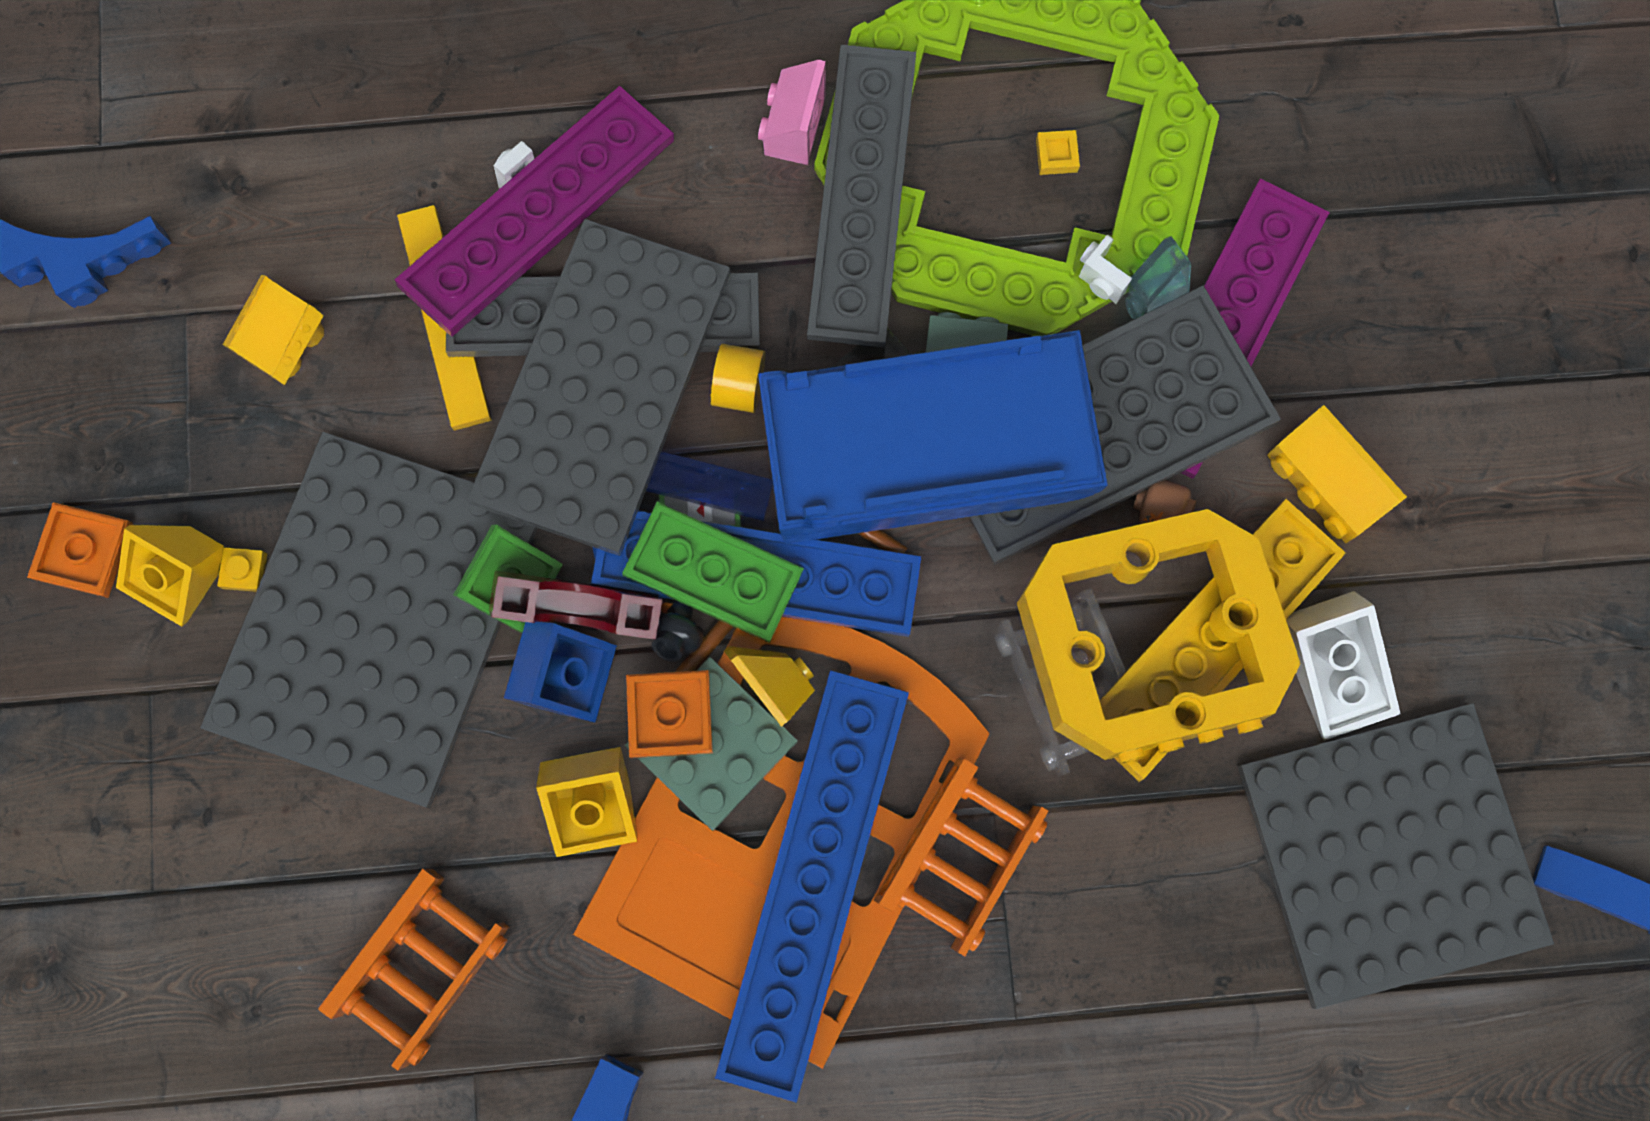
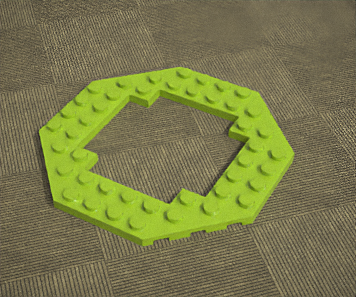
(1159, 185)

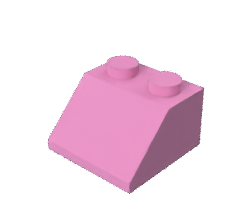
(794, 112)

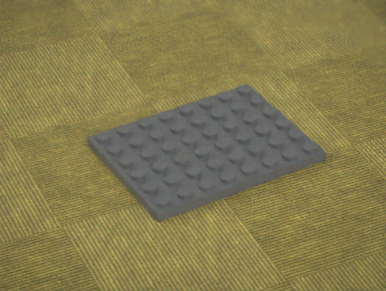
(355, 629)

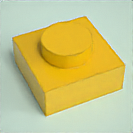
(1057, 152)
(241, 569)

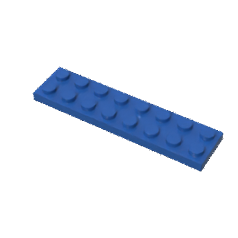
(837, 586)

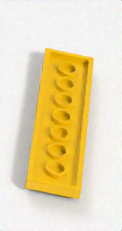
(1187, 651)

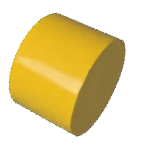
(736, 378)

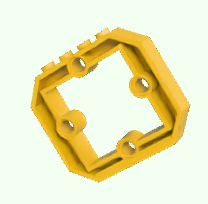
(1244, 588)

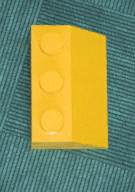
(1335, 475)

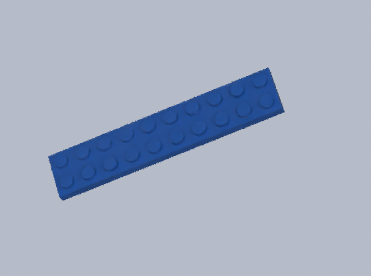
(812, 887)

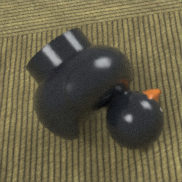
(676, 632)

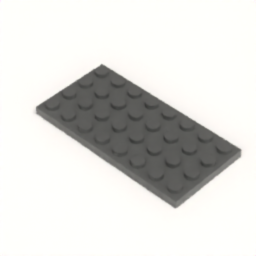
(600, 387)
(1162, 402)

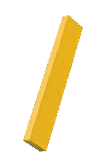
(457, 375)

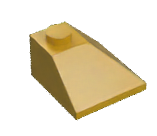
(168, 568)
(775, 679)

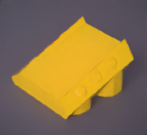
(275, 330)

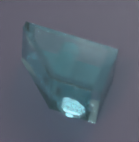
(1159, 279)

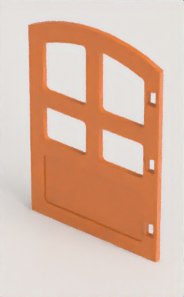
(692, 897)

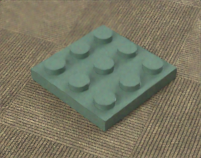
(744, 751)

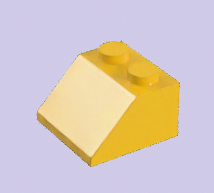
(587, 801)

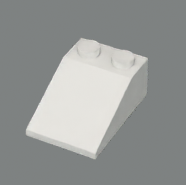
(1343, 664)

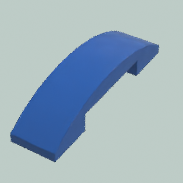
(1594, 885)

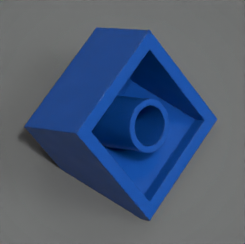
(560, 671)

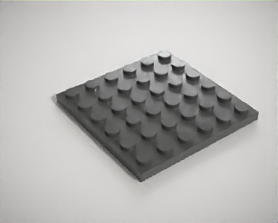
(1394, 856)

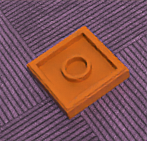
(79, 550)
(669, 714)

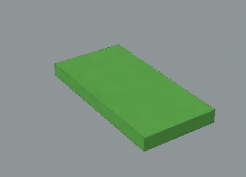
(713, 572)

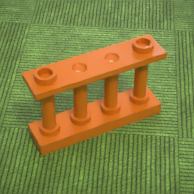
(921, 856)
(374, 964)

